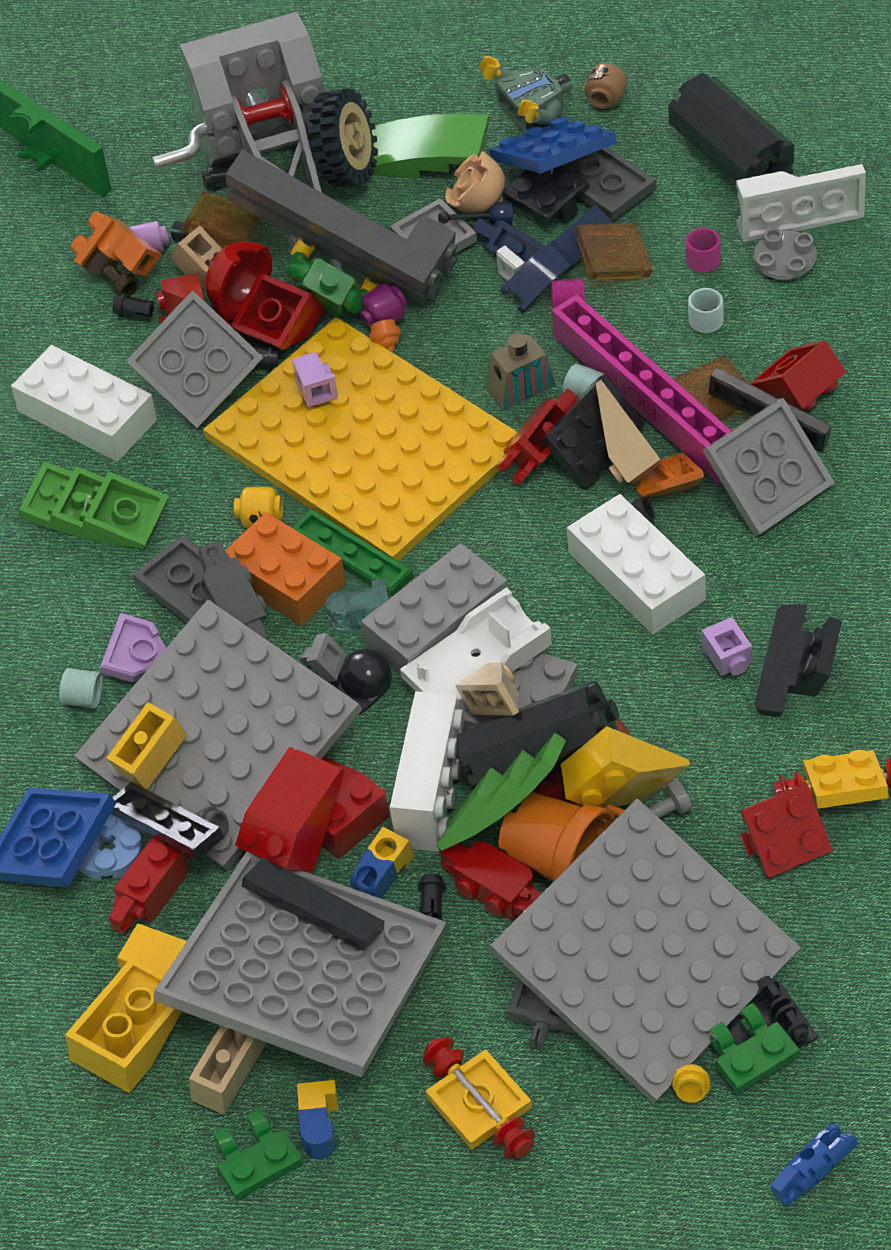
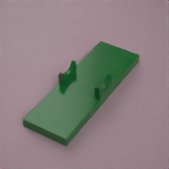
(52, 140)

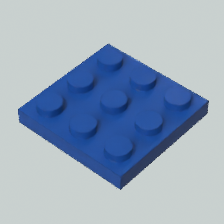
(552, 145)
(51, 835)

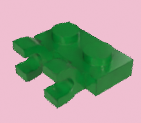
(755, 1058)
(258, 1164)

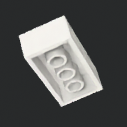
(84, 403)
(636, 564)
(427, 770)

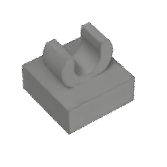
(324, 657)

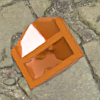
(672, 476)

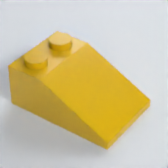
(618, 770)
(123, 1027)

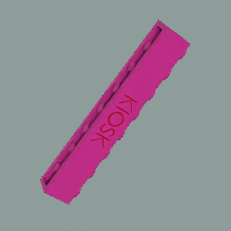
(638, 380)

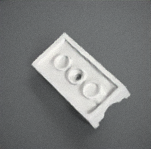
(799, 202)
(494, 630)

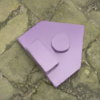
(131, 648)

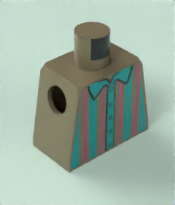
(518, 371)

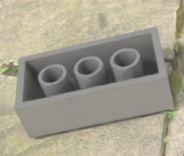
(430, 606)

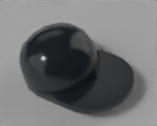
(364, 677)

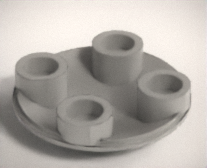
(785, 254)

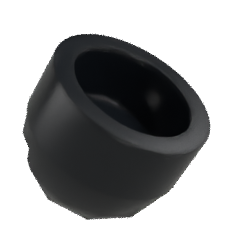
(644, 507)

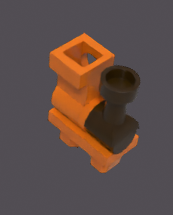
(110, 244)

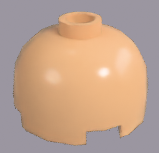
(477, 186)

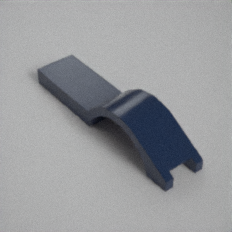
(551, 261)

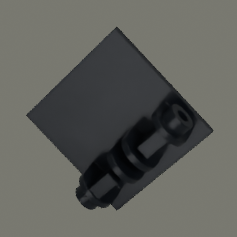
(779, 1007)

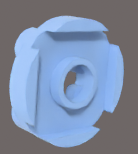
(114, 862)

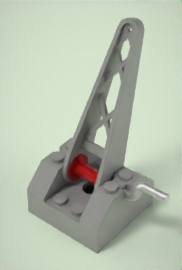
(229, 118)

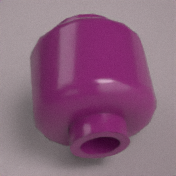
(383, 304)

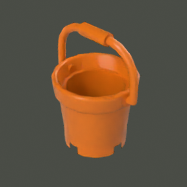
(552, 832)

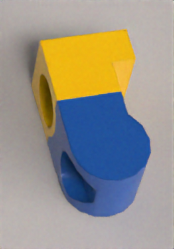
(381, 863)
(316, 1129)

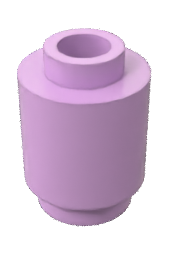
(153, 234)

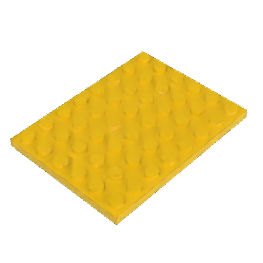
(378, 458)

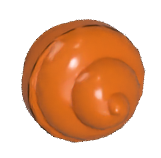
(385, 334)

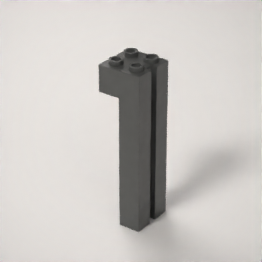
(342, 233)

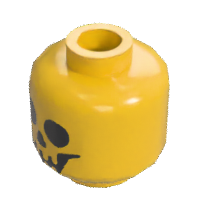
(255, 502)

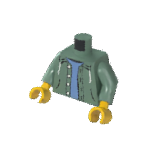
(527, 96)

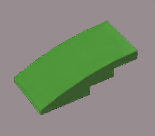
(428, 143)
(93, 506)
(500, 793)

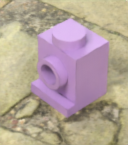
(314, 379)
(730, 652)

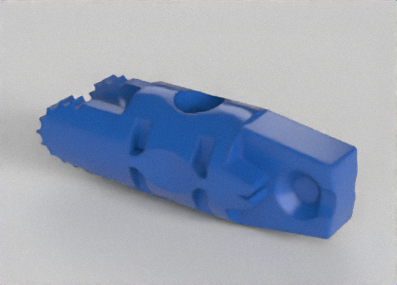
(812, 1164)

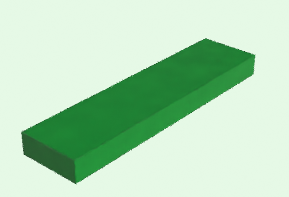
(357, 555)

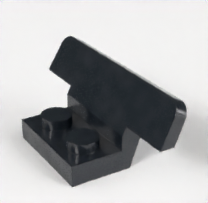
(795, 659)

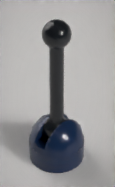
(500, 211)

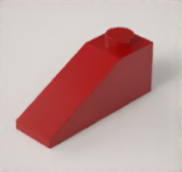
(176, 290)

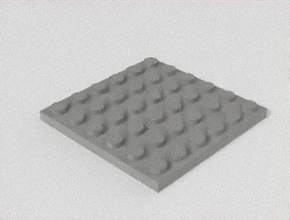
(240, 715)
(644, 949)
(295, 982)

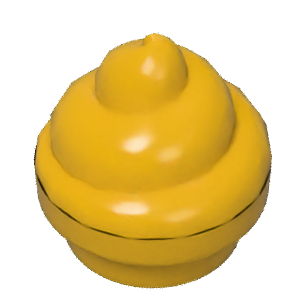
(691, 1083)

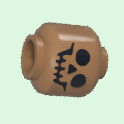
(605, 85)

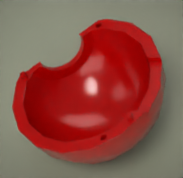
(233, 275)

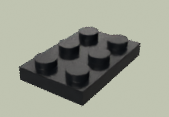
(579, 436)

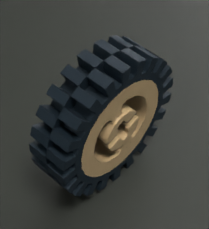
(342, 137)

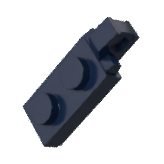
(506, 235)

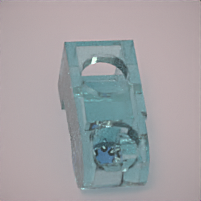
(355, 605)

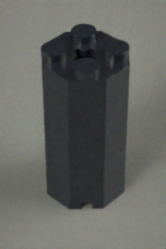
(729, 130)
(571, 714)

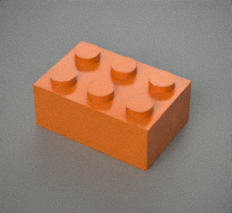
(288, 568)

